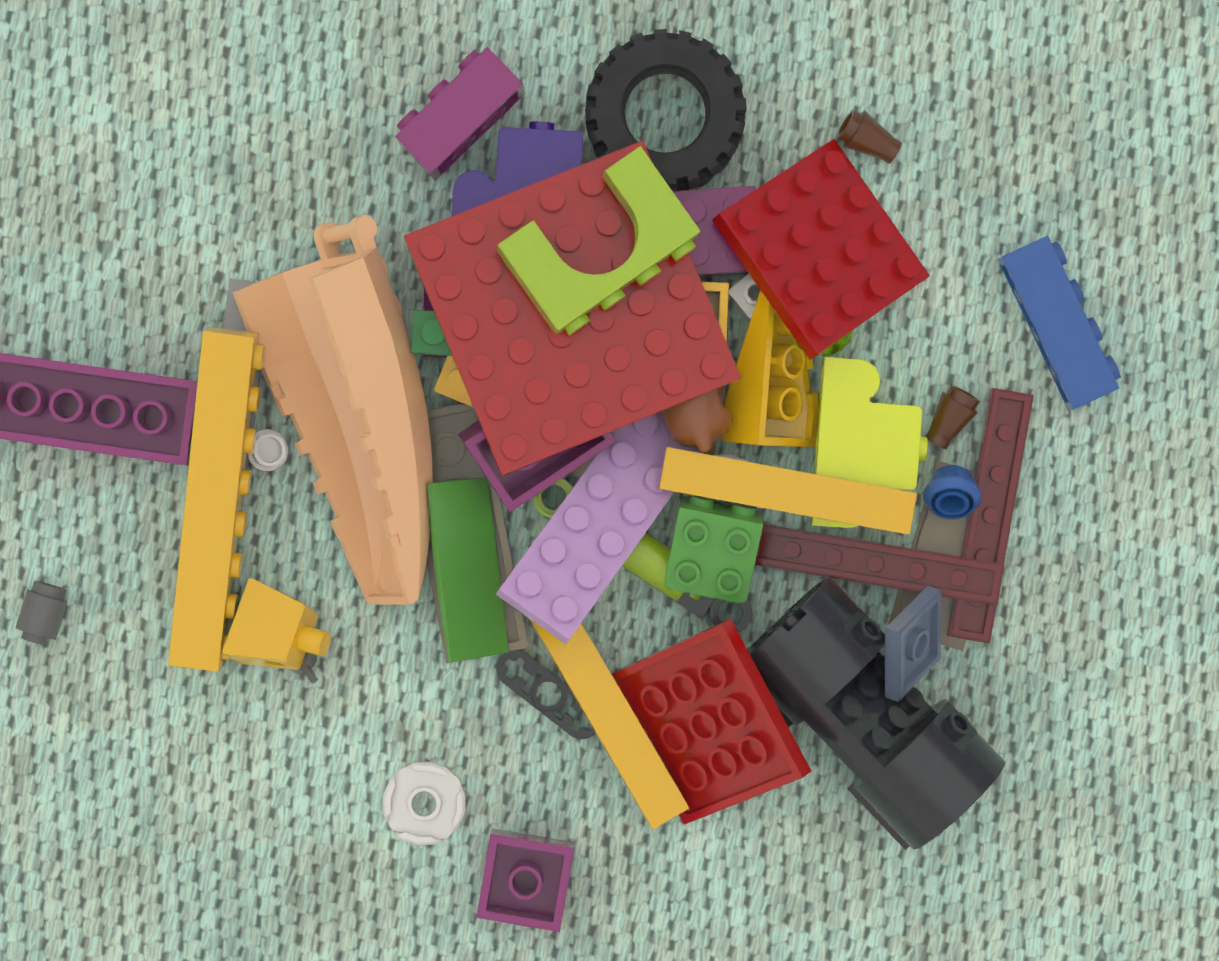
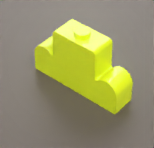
(863, 438)

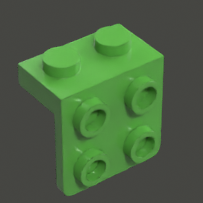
(714, 549)

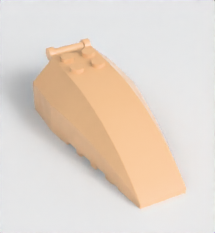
(356, 399)

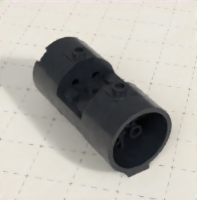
(911, 760)

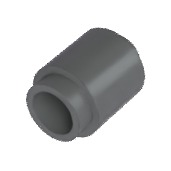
(41, 612)

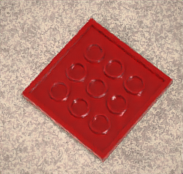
(820, 248)
(712, 721)

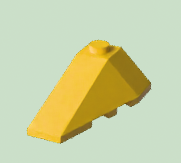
(774, 394)

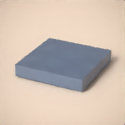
(912, 643)

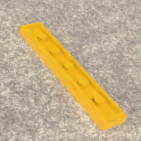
(787, 490)
(615, 725)

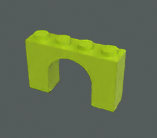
(567, 295)

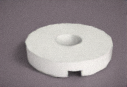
(449, 803)

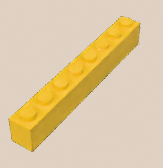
(215, 497)

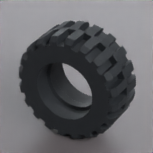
(681, 57)

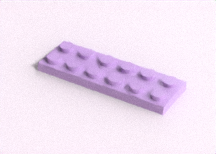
(593, 530)

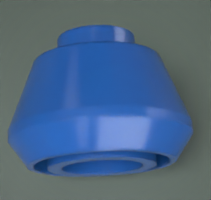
(952, 492)

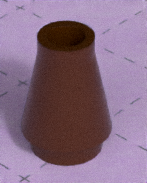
(867, 136)
(951, 416)

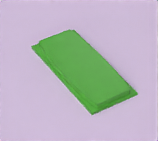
(467, 569)

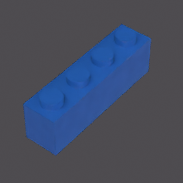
(1059, 323)

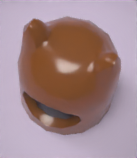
(699, 421)

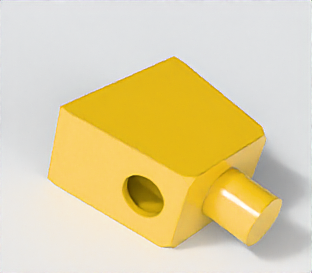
(273, 630)

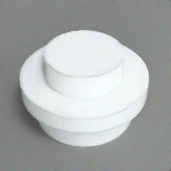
(269, 451)

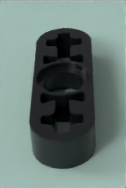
(517, 682)

